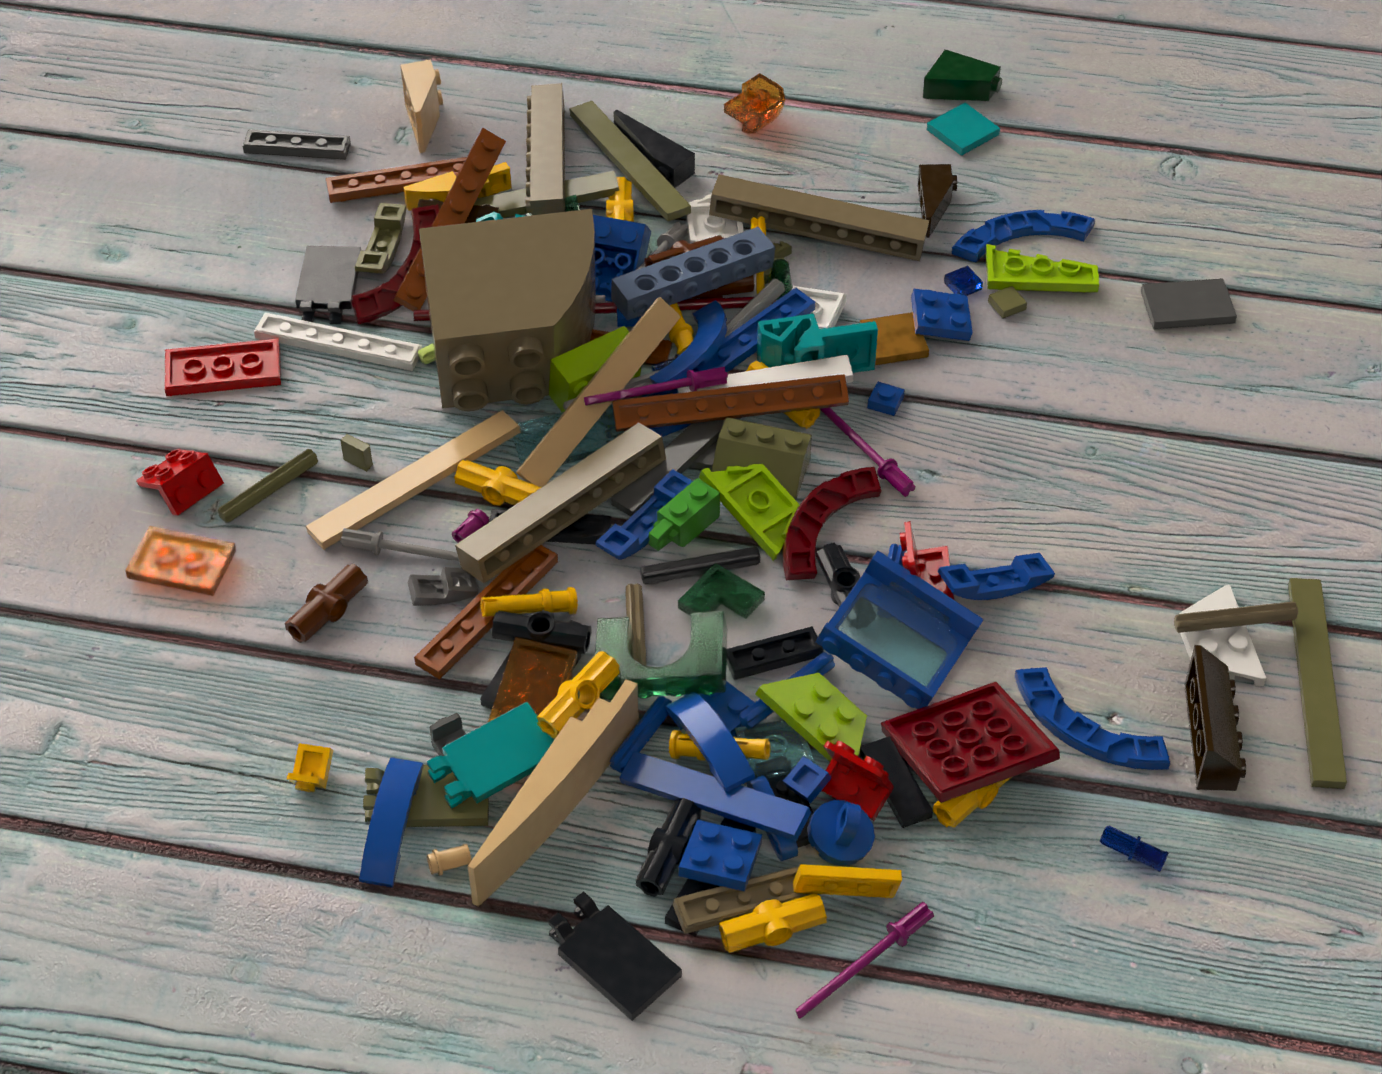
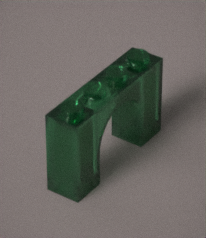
(698, 670)

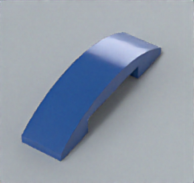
(634, 533)
(997, 582)
(712, 739)
(389, 822)

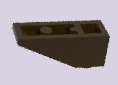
(935, 192)

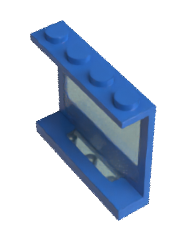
(899, 631)

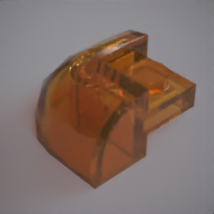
(757, 104)

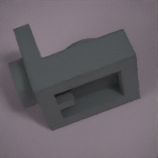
(446, 731)

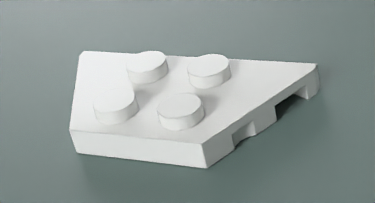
(705, 226)
(1228, 644)

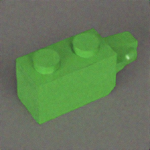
(685, 515)

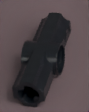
(837, 571)
(554, 632)
(668, 847)

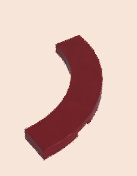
(379, 301)
(815, 510)

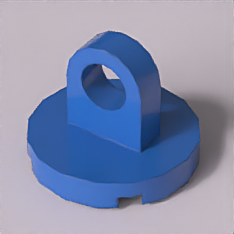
(841, 832)

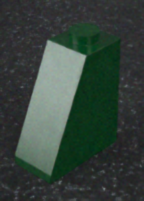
(961, 78)

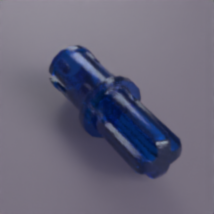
(1134, 848)

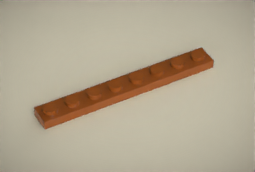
(454, 210)
(731, 402)

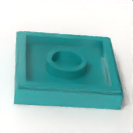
(963, 129)

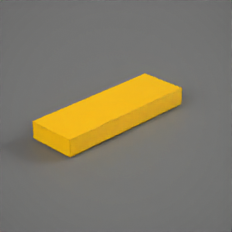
(847, 881)

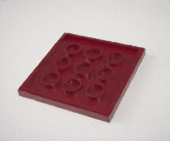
(969, 741)

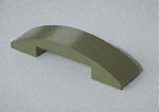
(384, 239)

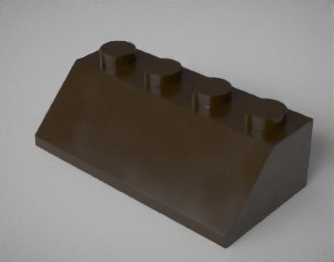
(1213, 723)

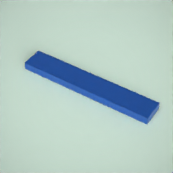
(739, 804)

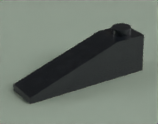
(665, 155)

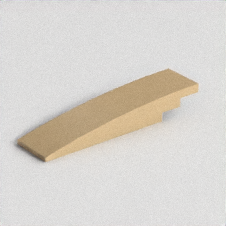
(553, 789)

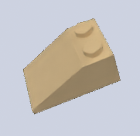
(421, 99)

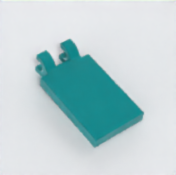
(491, 756)

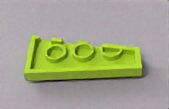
(1038, 273)

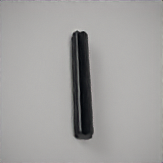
(699, 565)

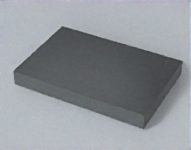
(1188, 303)

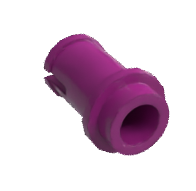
(475, 520)

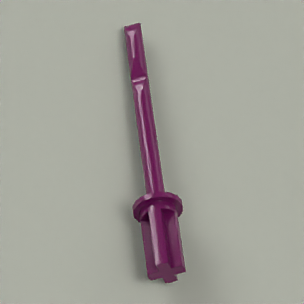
(694, 380)
(887, 469)
(897, 932)

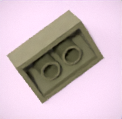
(778, 449)

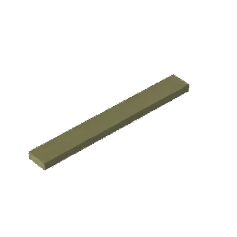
(630, 161)
(1317, 685)

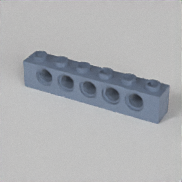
(693, 272)

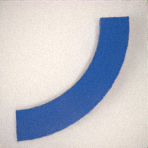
(1021, 224)
(708, 339)
(1083, 733)

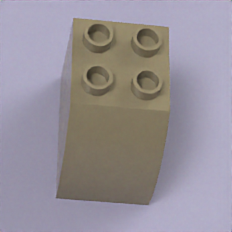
(507, 303)

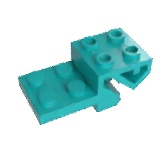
(800, 340)

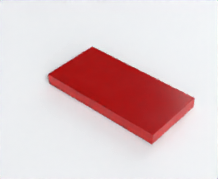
(222, 367)

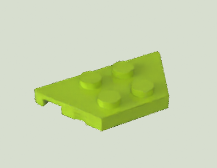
(755, 502)
(816, 711)

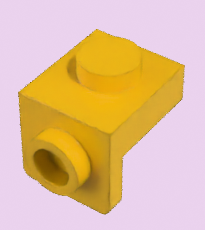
(311, 767)

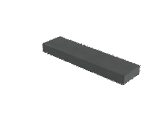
(296, 144)

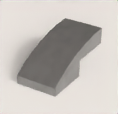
(449, 587)

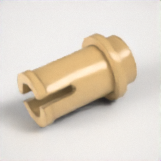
(448, 859)

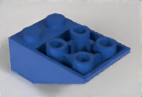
(618, 250)

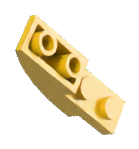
(439, 186)

